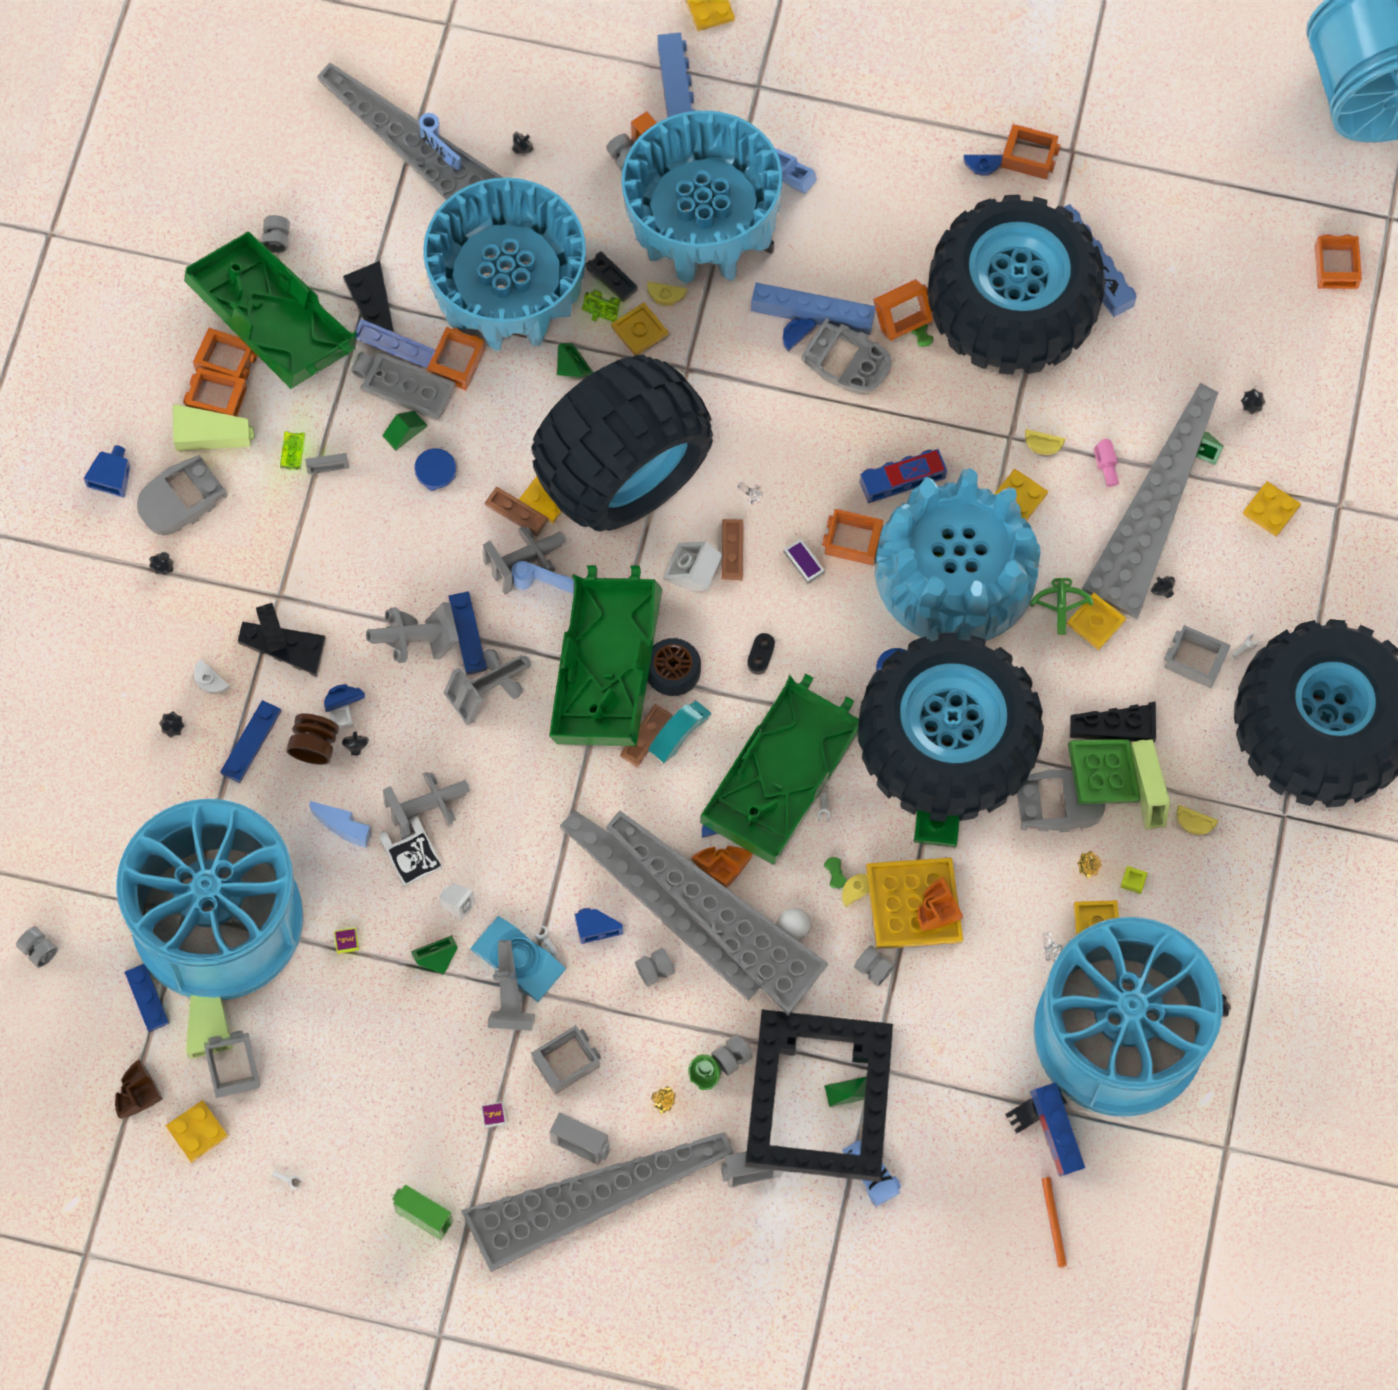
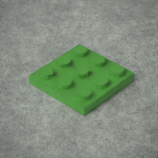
(1103, 771)

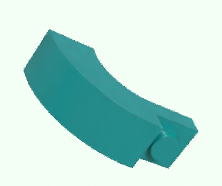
(678, 729)

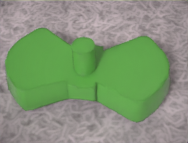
(923, 338)
(833, 865)

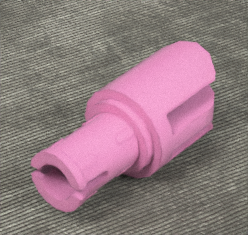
(1107, 461)

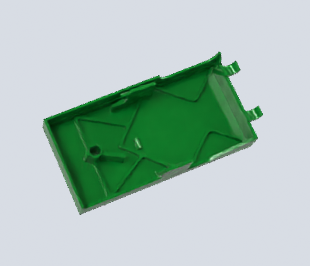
(269, 309)
(605, 660)
(781, 770)

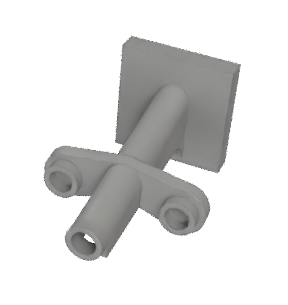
(535, 550)
(438, 630)
(466, 695)
(403, 811)
(510, 1013)

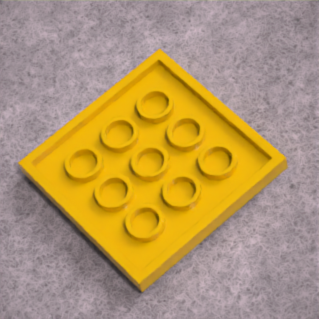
(896, 893)

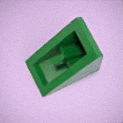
(403, 429)

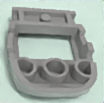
(865, 369)
(163, 509)
(1077, 814)

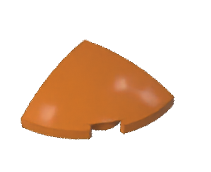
(722, 864)
(938, 907)

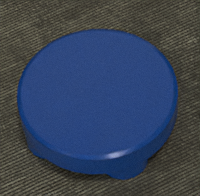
(435, 468)

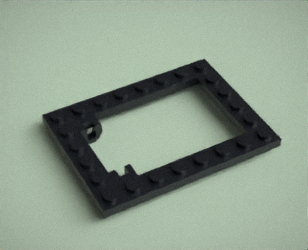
(871, 1046)

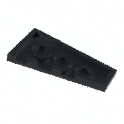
(370, 295)
(301, 651)
(1116, 724)

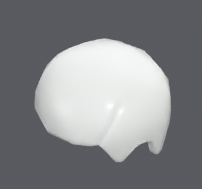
(795, 923)

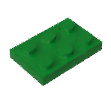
(936, 832)

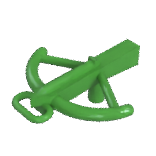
(1061, 609)

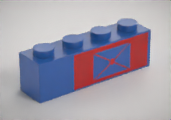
(902, 475)
(1057, 1129)

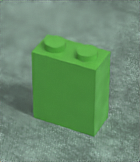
(422, 1211)

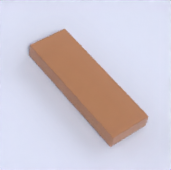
(516, 511)
(732, 549)
(648, 731)

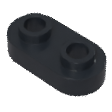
(761, 652)

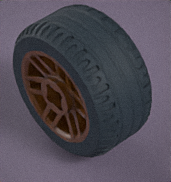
(674, 667)

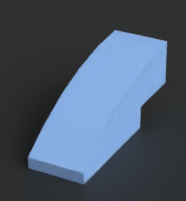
(796, 174)
(342, 823)

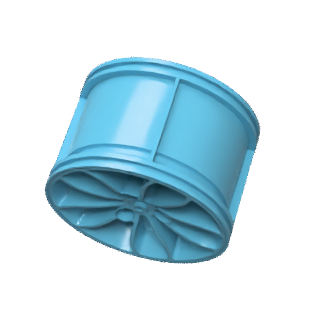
(1358, 65)
(191, 830)
(1157, 948)

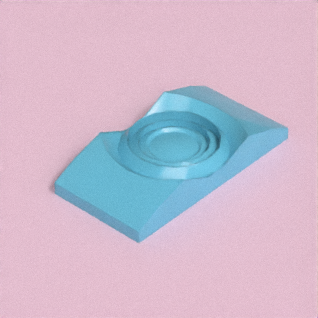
(534, 966)

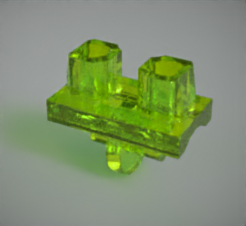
(601, 307)
(292, 450)

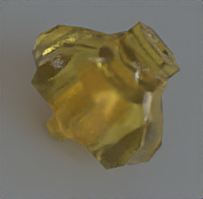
(1089, 864)
(664, 1099)

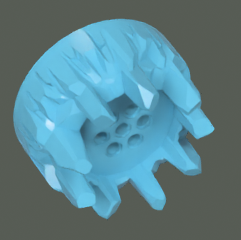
(724, 156)
(489, 221)
(961, 602)

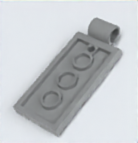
(403, 384)

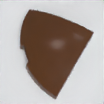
(136, 1092)

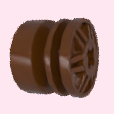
(312, 739)

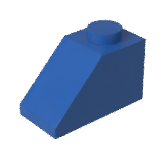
(595, 925)

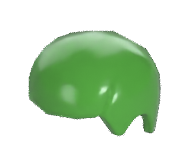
(704, 1071)

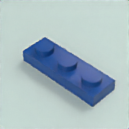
(146, 998)

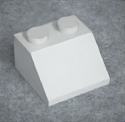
(693, 565)

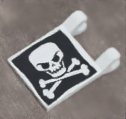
(412, 856)

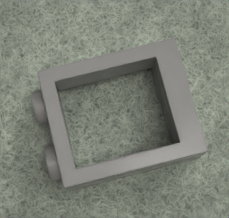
(1201, 640)
(547, 1072)
(238, 1085)
(579, 1139)
(737, 1174)

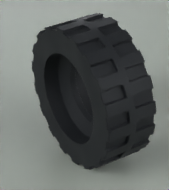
(270, 627)

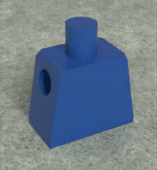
(109, 472)

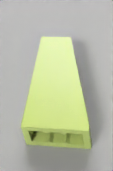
(209, 430)
(1151, 784)
(205, 1021)

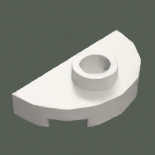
(208, 679)

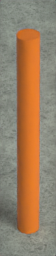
(1054, 1223)

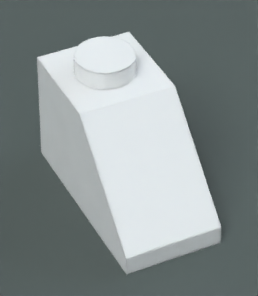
(457, 900)

